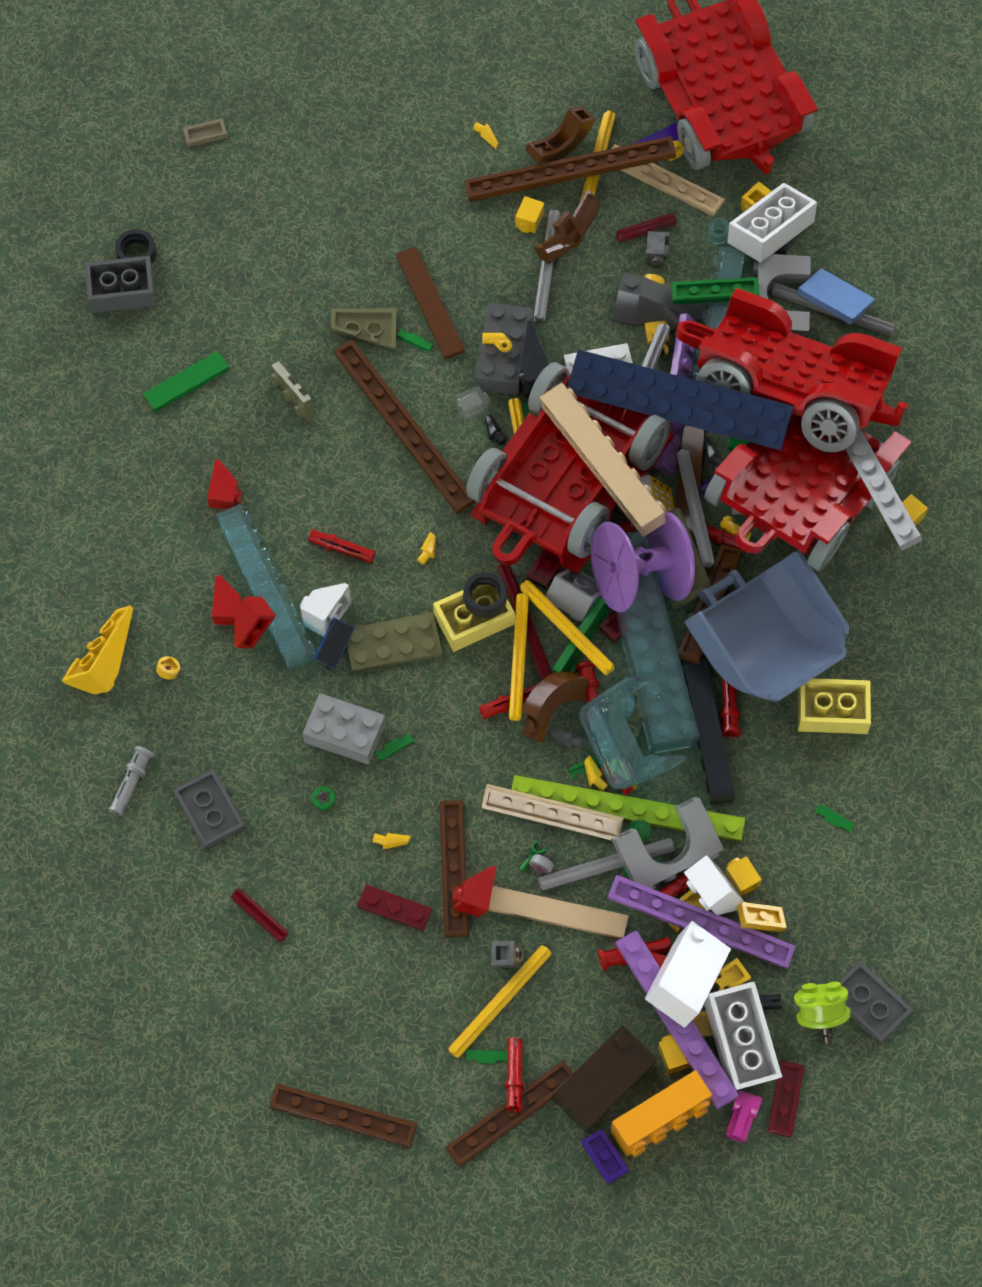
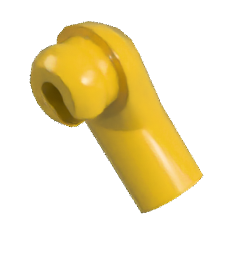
(498, 340)
(730, 527)

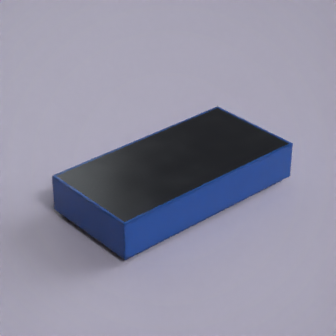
(334, 642)

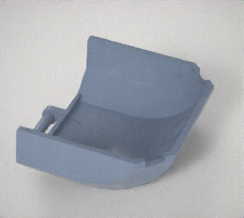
(771, 629)

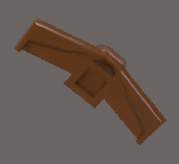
(569, 229)

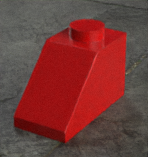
(223, 488)
(225, 602)
(251, 621)
(475, 893)

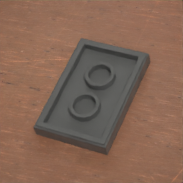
(209, 809)
(873, 1003)

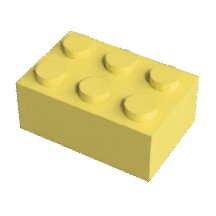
(464, 628)
(834, 706)

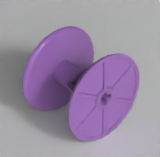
(618, 565)

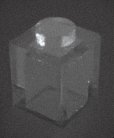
(472, 403)

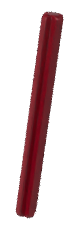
(531, 637)

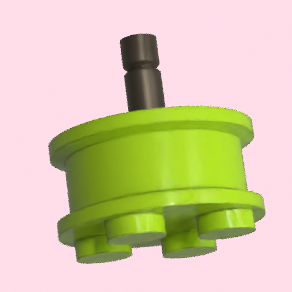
(822, 1007)

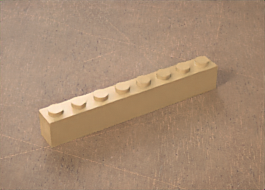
(603, 459)

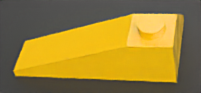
(102, 663)

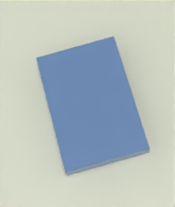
(836, 296)

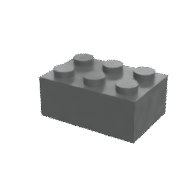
(120, 284)

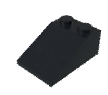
(532, 360)

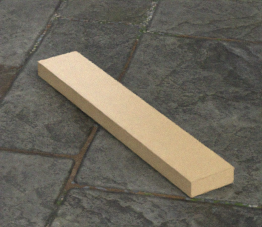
(677, 187)
(551, 812)
(558, 912)

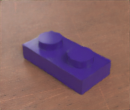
(604, 1156)

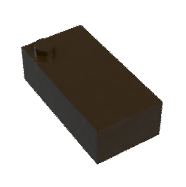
(603, 1078)

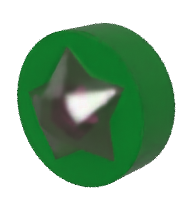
(323, 798)

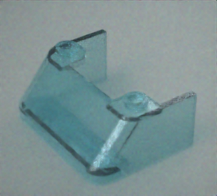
(614, 741)

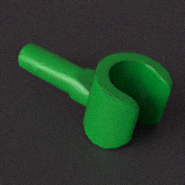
(524, 866)

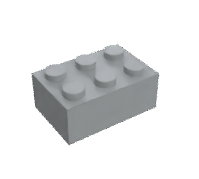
(344, 728)

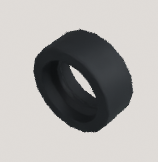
(133, 236)
(488, 579)

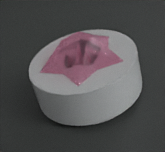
(541, 864)

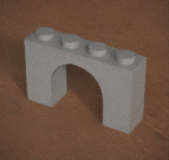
(785, 270)
(700, 841)

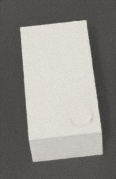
(772, 222)
(688, 974)
(742, 1036)

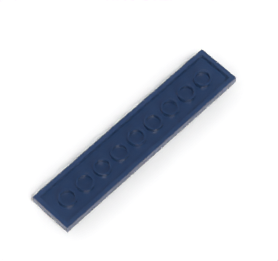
(680, 399)

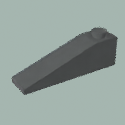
(643, 300)

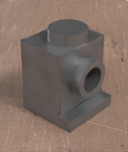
(657, 248)
(511, 954)

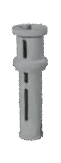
(135, 771)

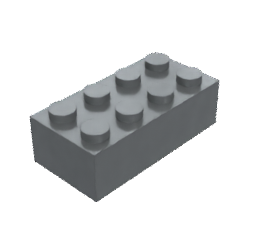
(497, 369)

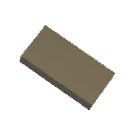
(205, 132)

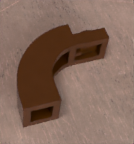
(564, 139)
(547, 697)

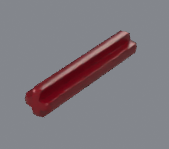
(642, 228)
(259, 915)

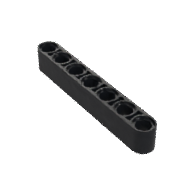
(710, 736)

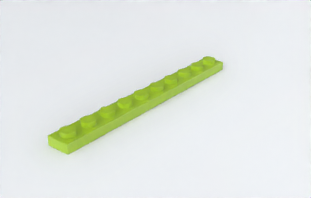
(629, 808)

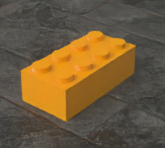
(661, 1114)

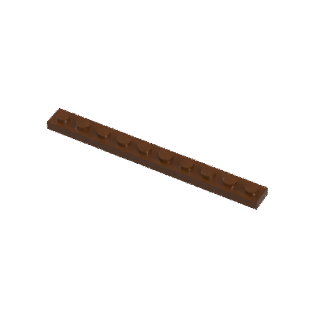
(570, 169)
(404, 426)

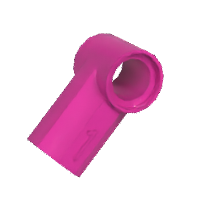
(744, 1112)

